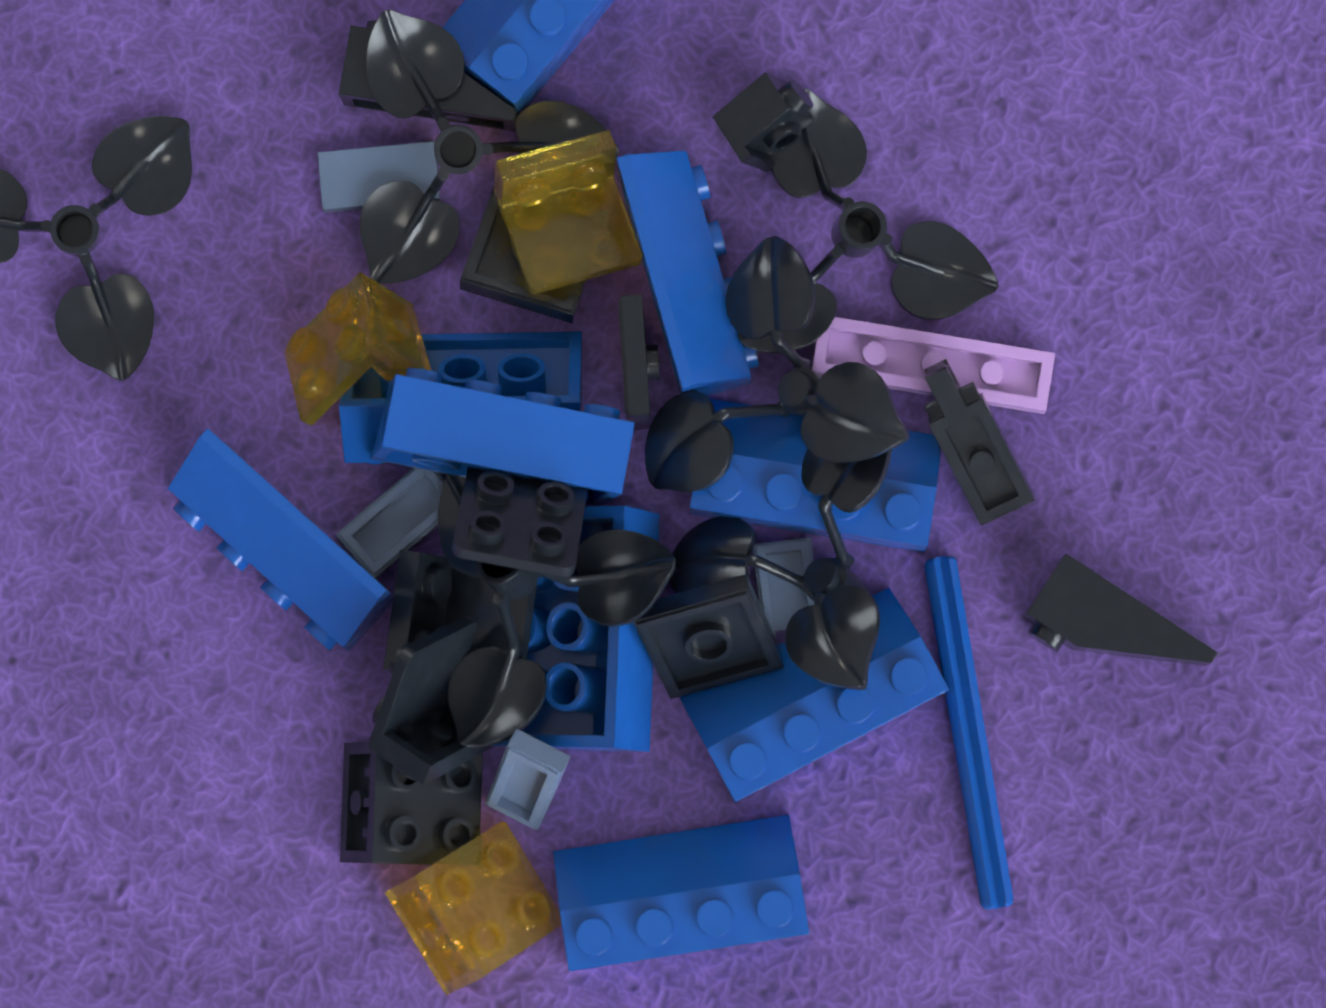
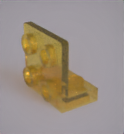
(566, 212)
(354, 331)
(475, 908)

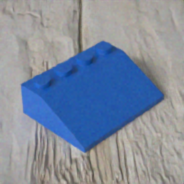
(594, 672)

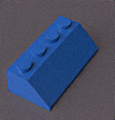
(520, 43)
(684, 270)
(513, 360)
(478, 428)
(769, 492)
(279, 542)
(788, 719)
(680, 893)

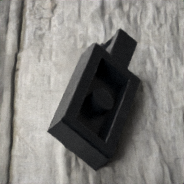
(975, 446)

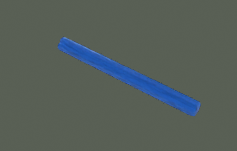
(968, 733)

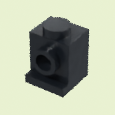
(765, 119)

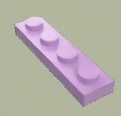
(1003, 373)

